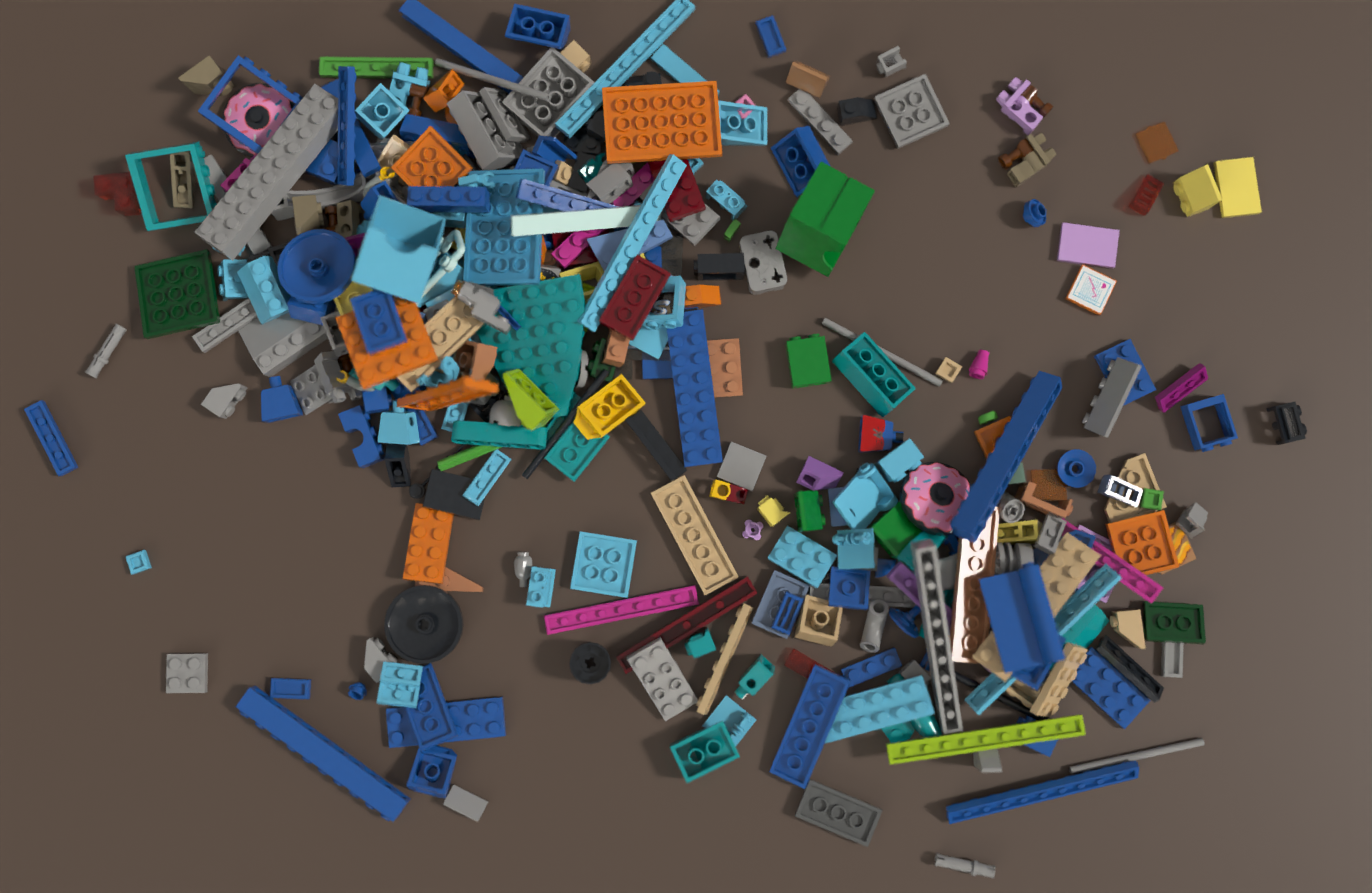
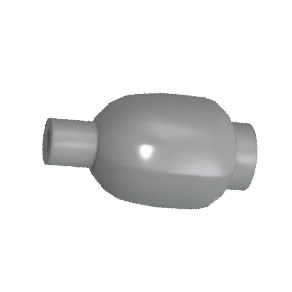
(523, 567)

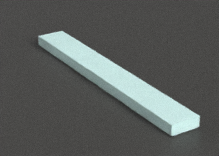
(573, 220)

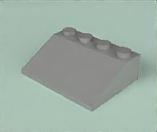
(554, 76)
(482, 132)
(280, 341)

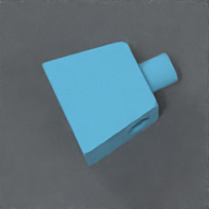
(398, 426)

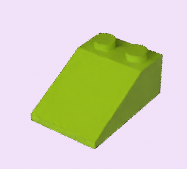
(529, 401)

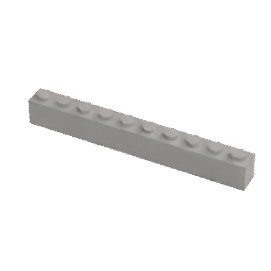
(936, 636)

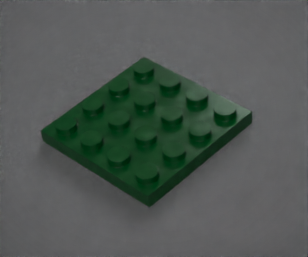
(177, 294)

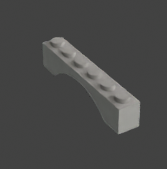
(327, 196)

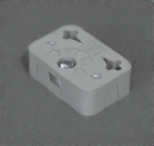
(768, 259)

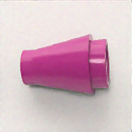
(980, 365)

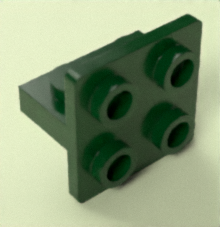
(595, 364)

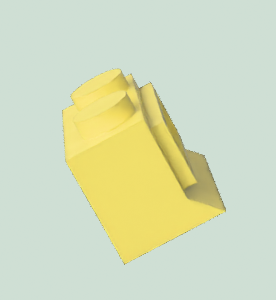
(771, 510)

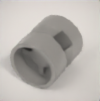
(1010, 508)

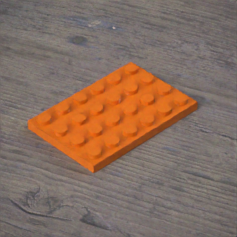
(660, 121)

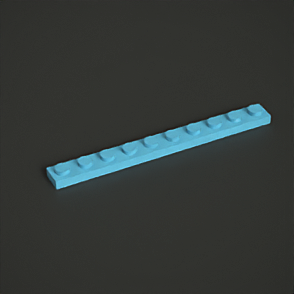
(625, 66)
(632, 241)
(1068, 615)

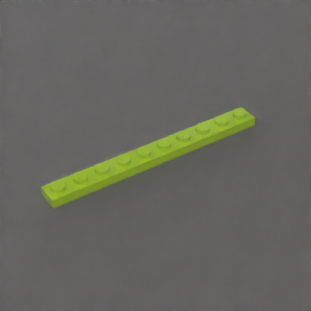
(985, 739)

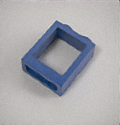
(1224, 418)

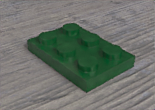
(1174, 623)

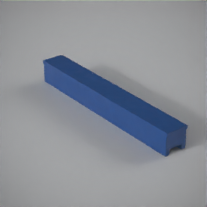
(457, 42)

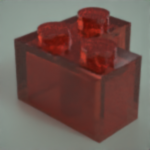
(121, 189)

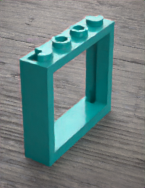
(143, 192)

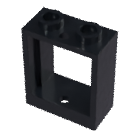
(719, 266)

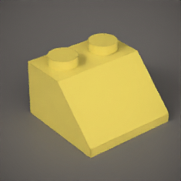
(1197, 191)

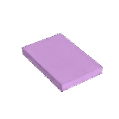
(1088, 245)

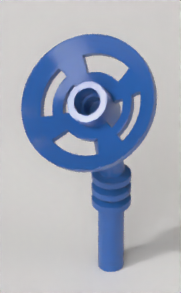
(906, 620)

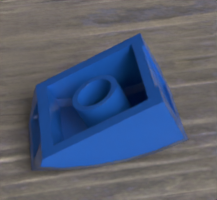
(432, 771)

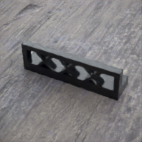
(656, 445)

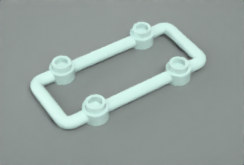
(447, 263)

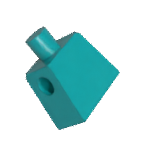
(760, 671)

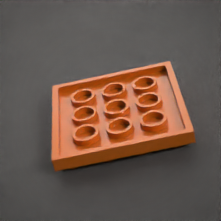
(393, 361)

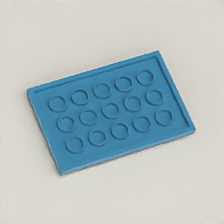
(490, 250)

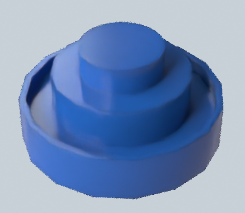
(1034, 213)

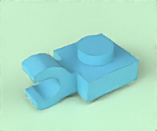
(477, 180)

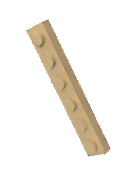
(721, 665)

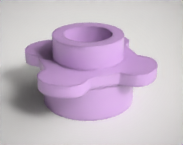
(749, 525)

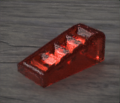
(1138, 206)

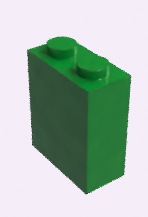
(808, 361)

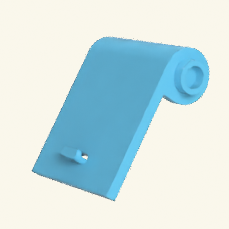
(864, 497)

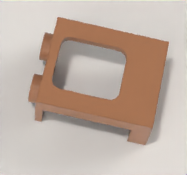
(1025, 494)

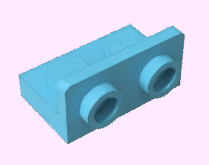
(231, 283)

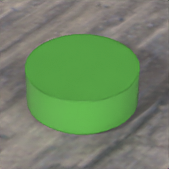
(988, 417)

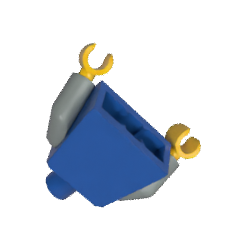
(372, 191)

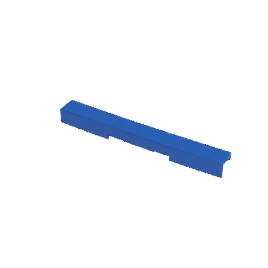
(506, 315)

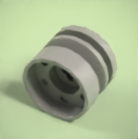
(1009, 560)

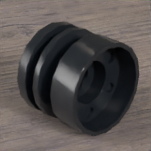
(594, 673)

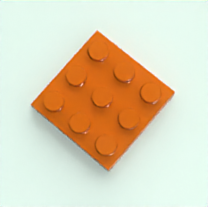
(431, 162)
(1144, 542)

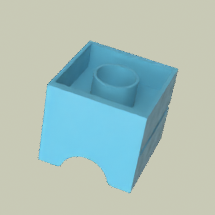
(399, 249)

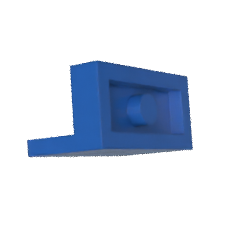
(552, 149)

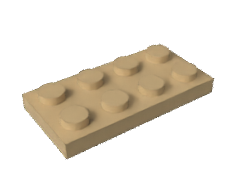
(1058, 681)

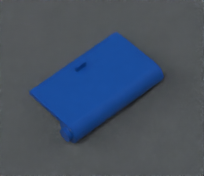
(1022, 619)

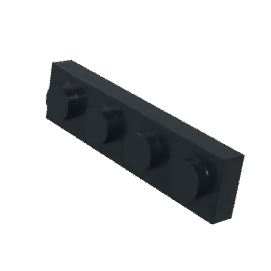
(1130, 668)

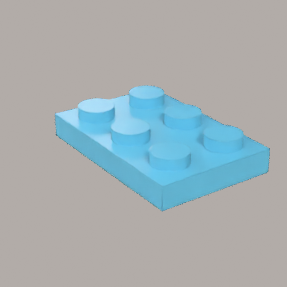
(802, 557)

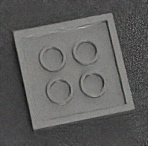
(911, 111)

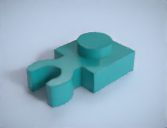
(591, 168)

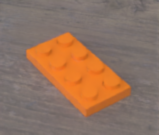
(428, 545)

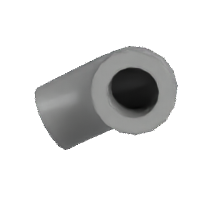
(874, 626)

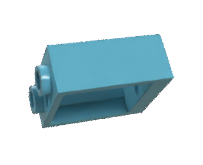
(670, 321)

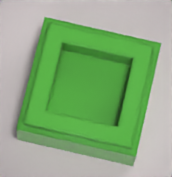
(732, 230)
(1151, 499)

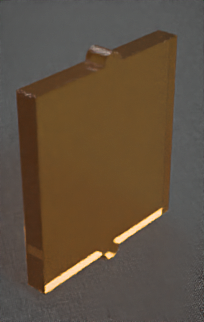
(1157, 142)
(1048, 486)

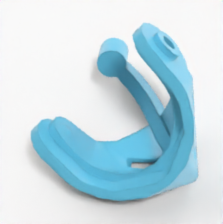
(450, 371)

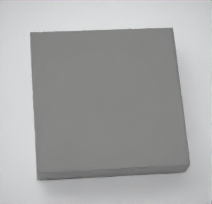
(741, 466)

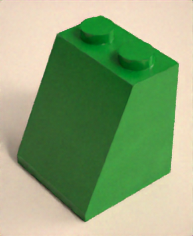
(894, 530)

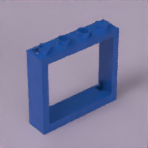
(261, 74)

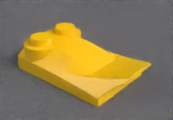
(607, 408)

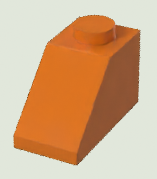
(443, 91)
(702, 296)

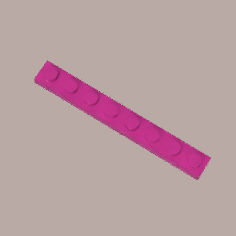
(577, 241)

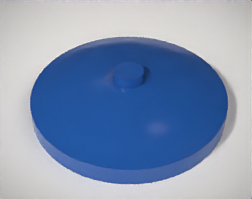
(316, 266)

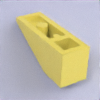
(1019, 532)

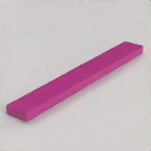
(621, 610)

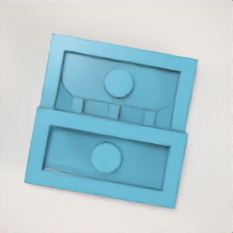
(399, 684)

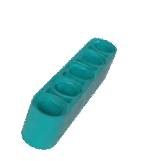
(498, 435)

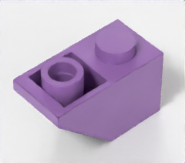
(818, 475)

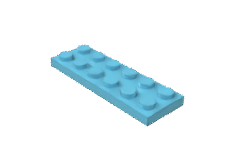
(881, 708)

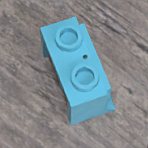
(726, 198)
(540, 587)

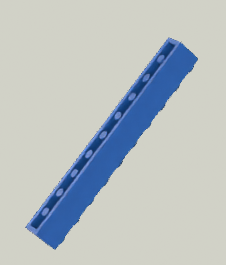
(1006, 456)
(323, 753)

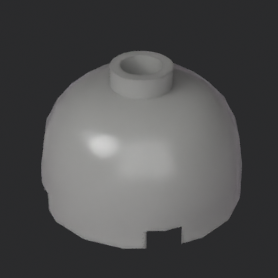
(504, 413)

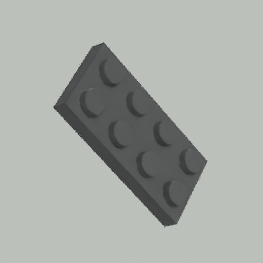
(838, 812)

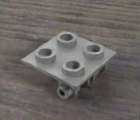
(310, 390)

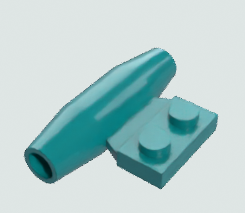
(925, 726)

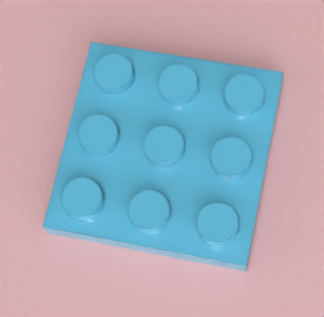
(603, 564)

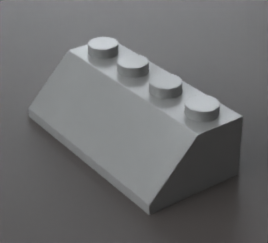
(1111, 397)

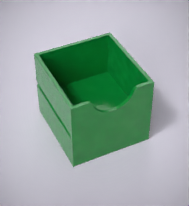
(824, 219)

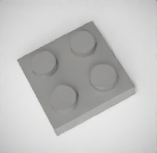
(187, 673)

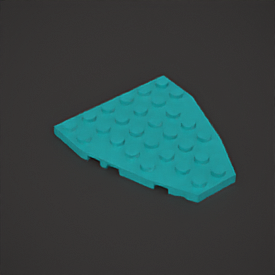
(549, 336)

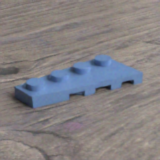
(606, 245)

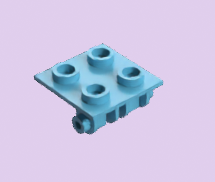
(855, 548)
(734, 717)

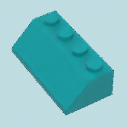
(873, 374)
(1085, 629)

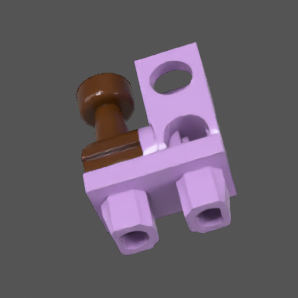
(1018, 105)

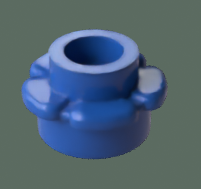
(357, 691)

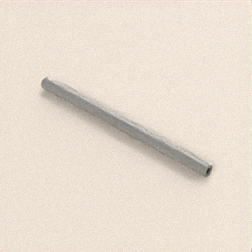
(492, 79)
(894, 358)
(1136, 755)

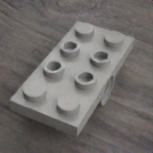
(691, 227)
(662, 678)

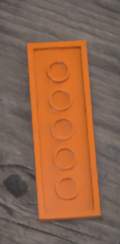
(448, 394)

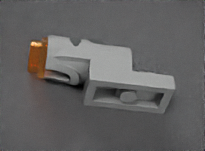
(484, 304)

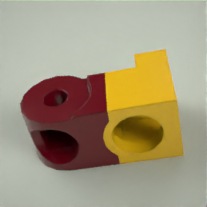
(728, 492)

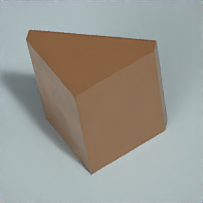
(807, 78)

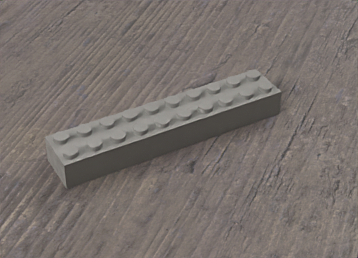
(271, 173)

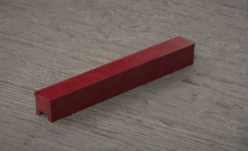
(695, 618)

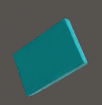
(574, 452)

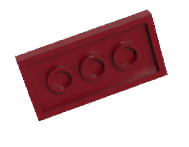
(685, 197)
(634, 297)

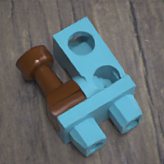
(406, 85)

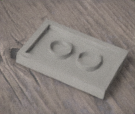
(510, 127)

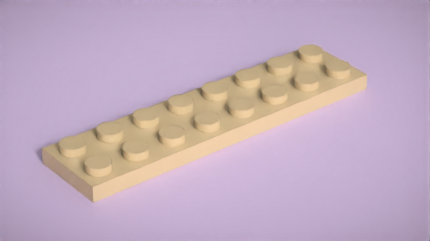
(1061, 577)

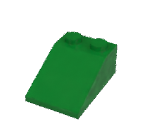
(808, 511)

